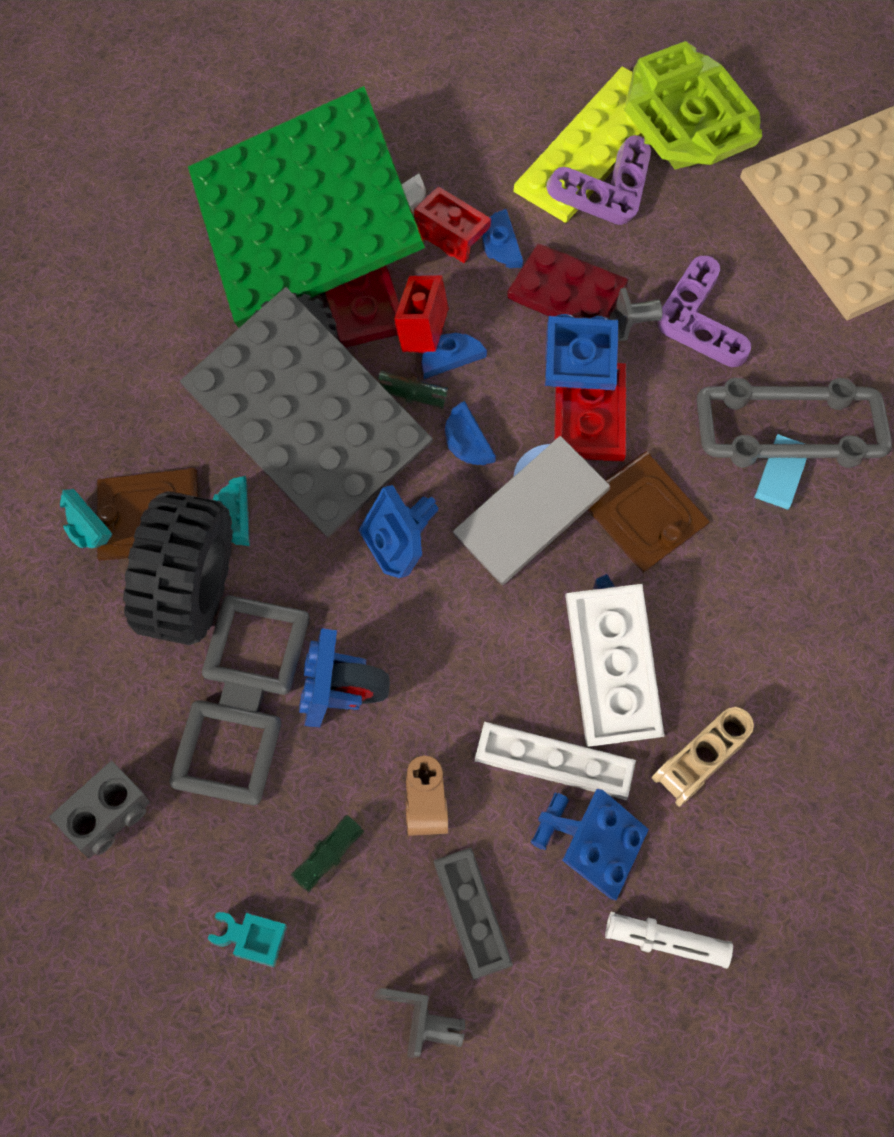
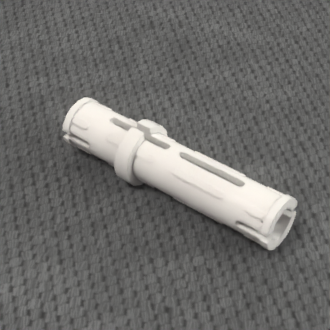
(678, 942)

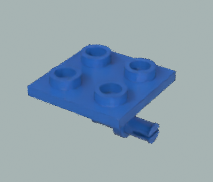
(602, 842)

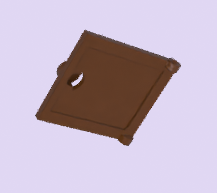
(130, 498)
(641, 507)

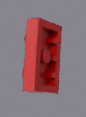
(450, 223)

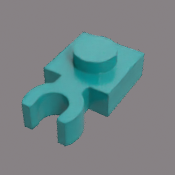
(255, 939)

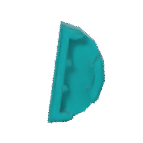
(235, 498)
(83, 524)

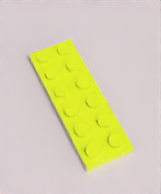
(585, 145)

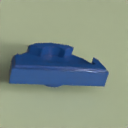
(500, 241)
(452, 352)
(466, 438)

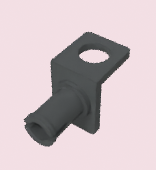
(629, 314)
(425, 1025)

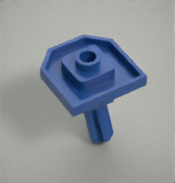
(395, 531)

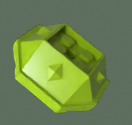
(690, 107)

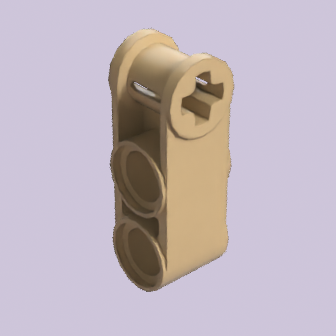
(686, 772)

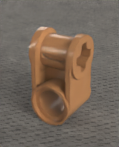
(425, 803)

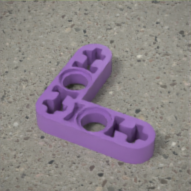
(616, 192)
(692, 321)

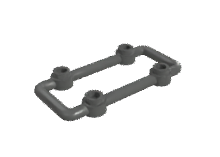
(838, 395)

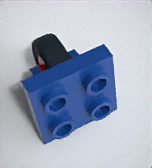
(338, 680)

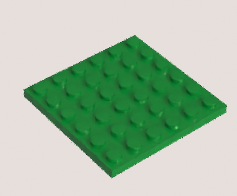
(304, 205)

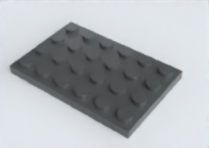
(306, 412)

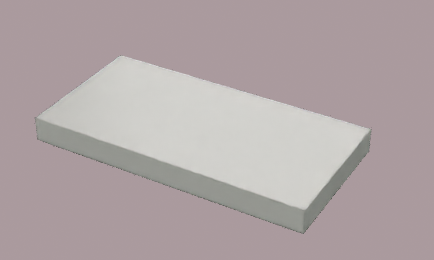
(614, 665)

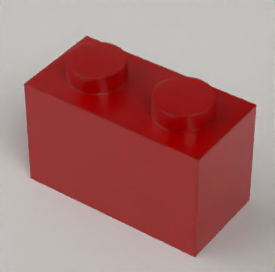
(421, 313)

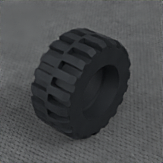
(178, 567)

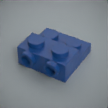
(581, 352)

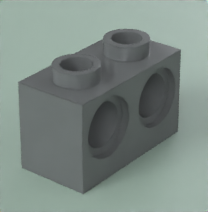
(93, 802)

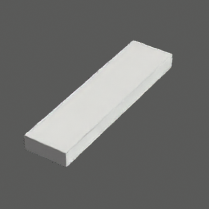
(555, 760)

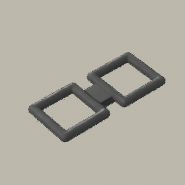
(240, 701)

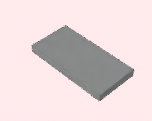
(531, 510)

